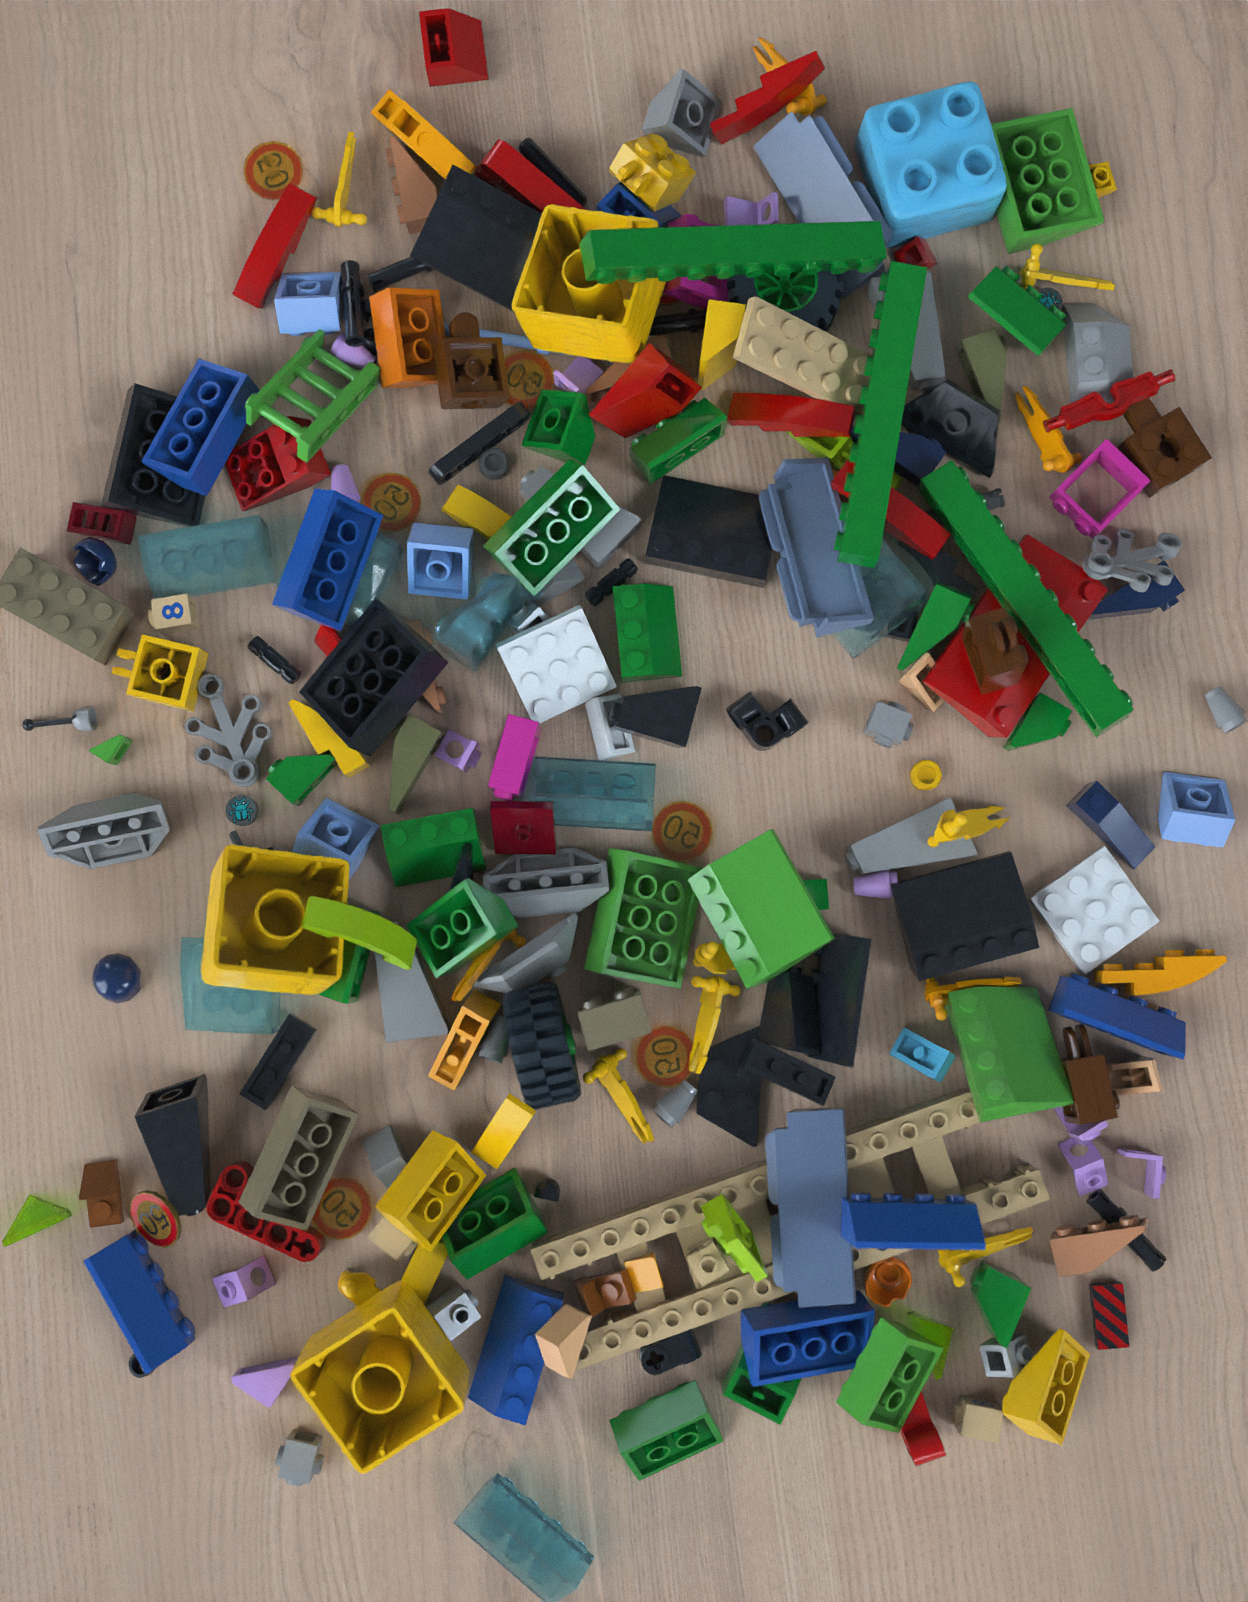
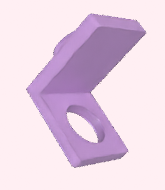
(750, 213)
(578, 376)
(469, 757)
(1081, 1132)
(1087, 1169)
(1155, 1171)
(237, 1285)

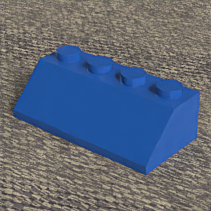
(201, 427)
(327, 559)
(1118, 1016)
(911, 1223)
(140, 1300)
(804, 1341)
(511, 1355)

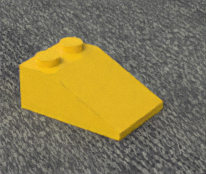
(1047, 1389)

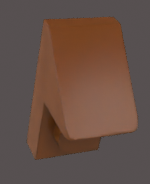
(103, 1193)
(605, 1291)

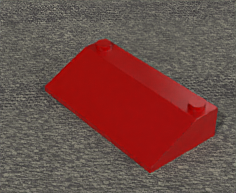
(1001, 709)

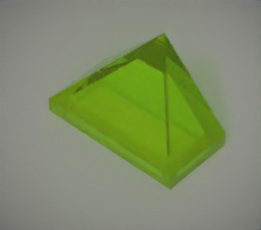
(33, 1217)
(935, 1332)

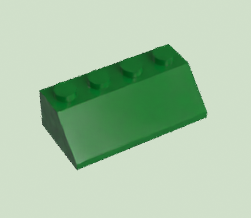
(552, 526)

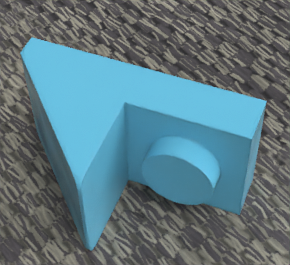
(922, 1055)

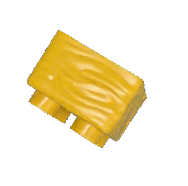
(578, 315)
(257, 921)
(382, 1376)

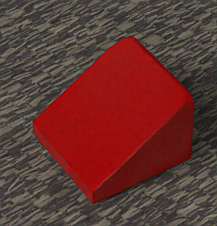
(916, 253)
(327, 639)

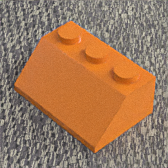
(406, 332)

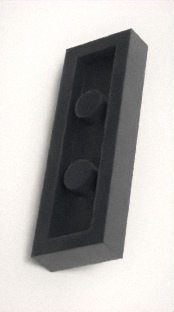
(278, 1061)
(787, 1072)

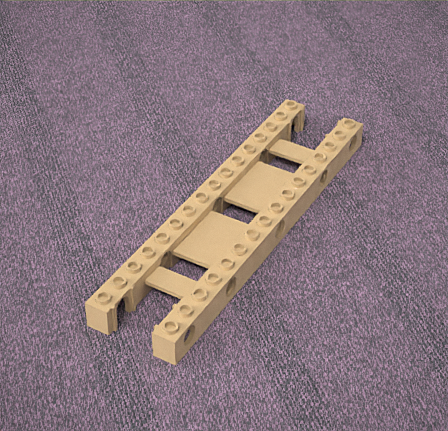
(628, 1231)

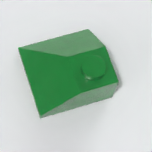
(561, 426)
(999, 1299)

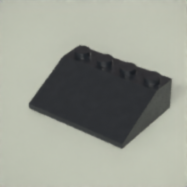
(478, 236)
(136, 486)
(709, 532)
(372, 678)
(964, 916)
(839, 996)

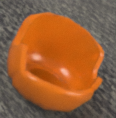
(887, 1281)

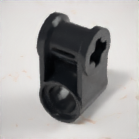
(671, 1351)

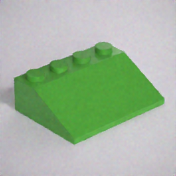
(1046, 180)
(760, 909)
(643, 919)
(1007, 1051)

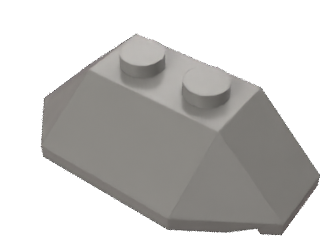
(1095, 351)
(106, 831)
(548, 883)
(534, 960)

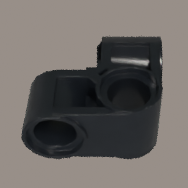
(750, 717)

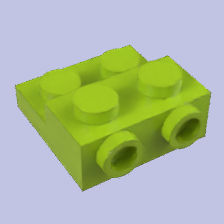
(733, 1236)

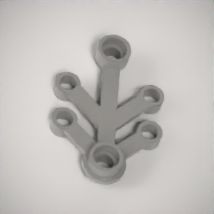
(1102, 566)
(231, 734)

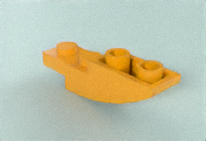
(420, 135)
(1170, 971)

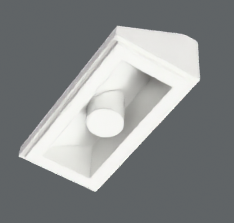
(608, 741)

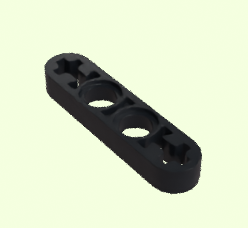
(475, 445)

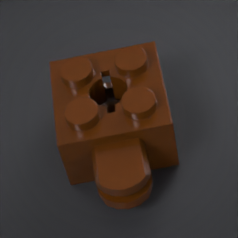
(480, 362)
(1150, 449)
(994, 650)
(1088, 1080)

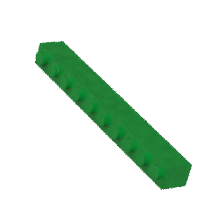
(731, 251)
(881, 416)
(1025, 598)

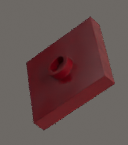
(523, 827)

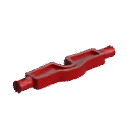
(1096, 408)

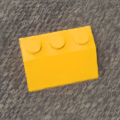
(719, 340)
(431, 1190)

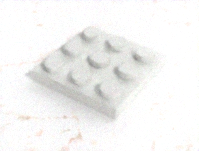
(556, 664)
(1093, 910)

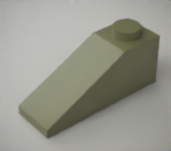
(984, 365)
(412, 751)

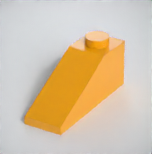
(463, 1039)

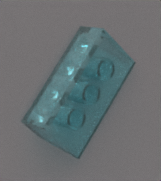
(208, 557)
(596, 792)
(525, 1540)

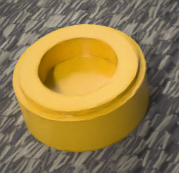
(925, 775)

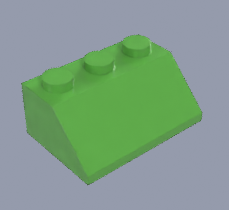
(888, 1376)

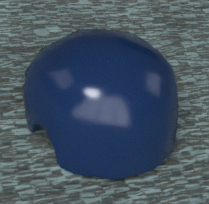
(95, 560)
(116, 978)

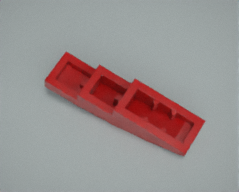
(777, 90)
(274, 244)
(792, 413)
(904, 519)

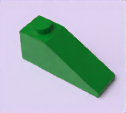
(940, 617)

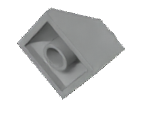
(683, 114)

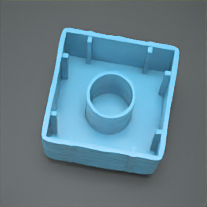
(931, 162)

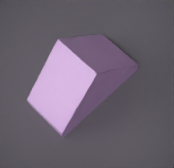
(265, 1380)

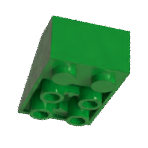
(767, 1400)

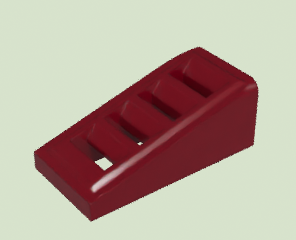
(120, 528)

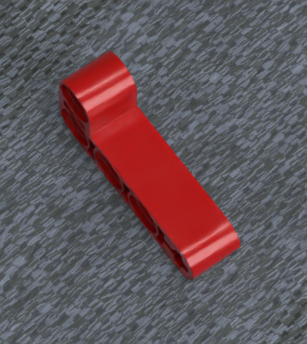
(521, 179)
(264, 1231)
(921, 1434)

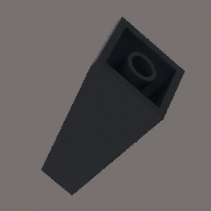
(178, 1141)

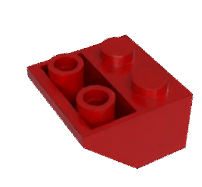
(452, 47)

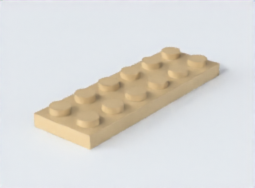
(800, 354)

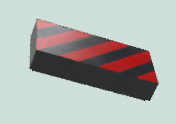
(1109, 1315)

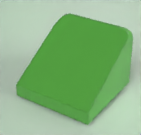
(112, 749)

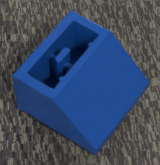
(624, 202)

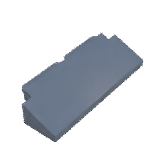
(815, 182)
(802, 526)
(807, 1183)

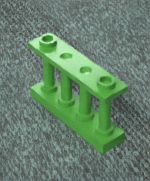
(327, 419)

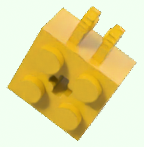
(652, 171)
(151, 660)

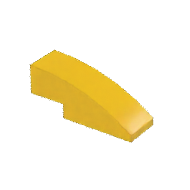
(327, 741)
(503, 1131)

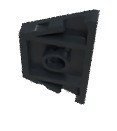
(959, 422)
(729, 1093)

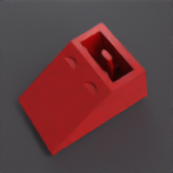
(646, 394)
(269, 467)

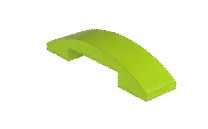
(362, 928)

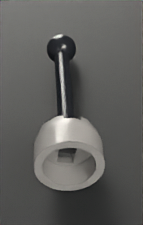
(83, 719)

